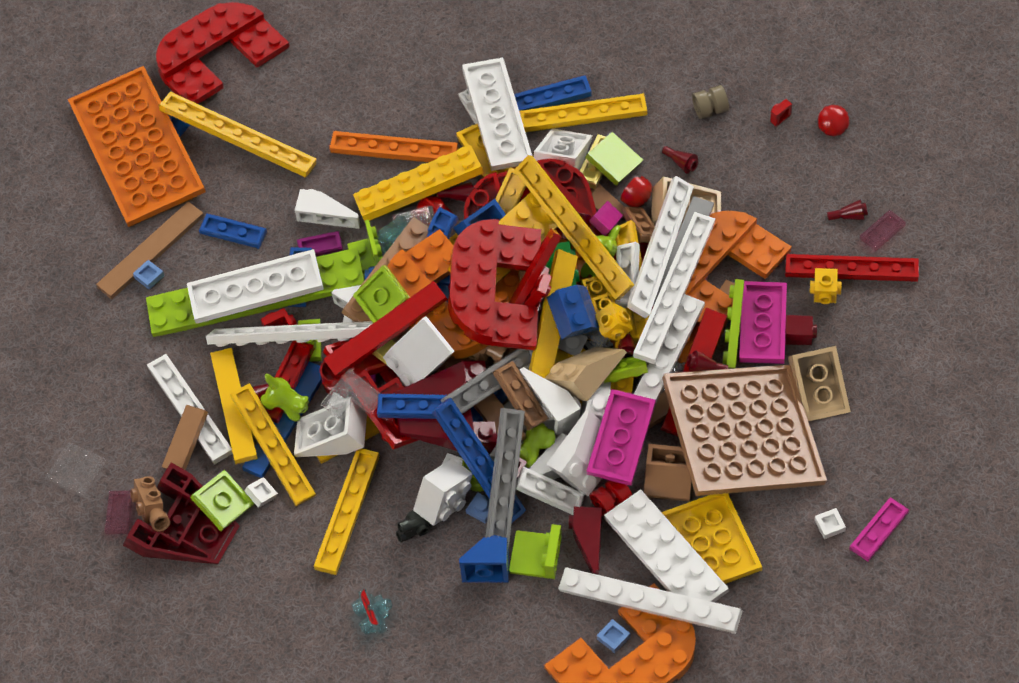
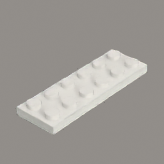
(496, 113)
(255, 286)
(664, 549)

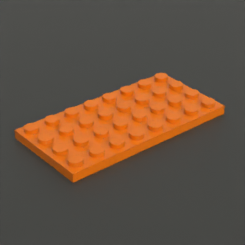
(136, 146)

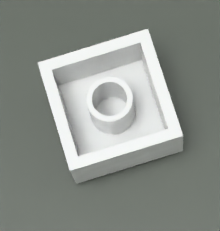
(443, 492)

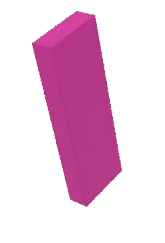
(606, 218)
(879, 529)

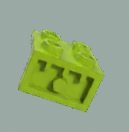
(369, 248)
(536, 553)

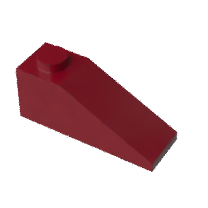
(587, 533)

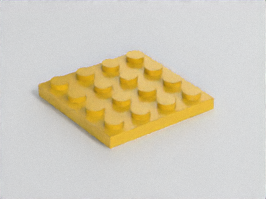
(716, 535)

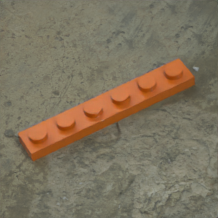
(389, 147)

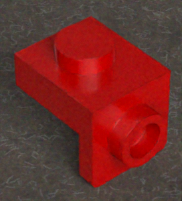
(278, 318)

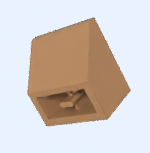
(667, 473)

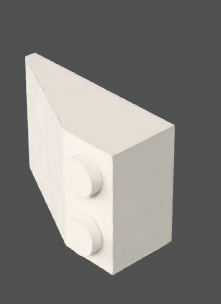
(564, 146)
(418, 353)
(556, 402)
(326, 435)
(574, 454)

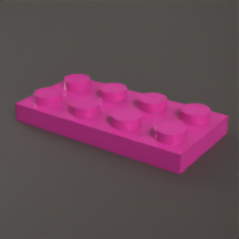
(763, 322)
(621, 437)

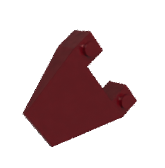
(443, 384)
(190, 531)

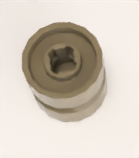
(712, 101)

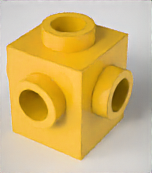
(825, 286)
(614, 322)

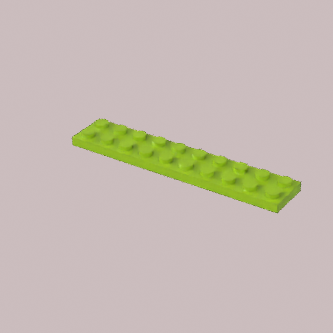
(173, 310)

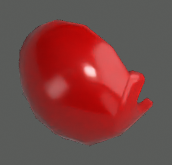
(833, 120)
(637, 192)

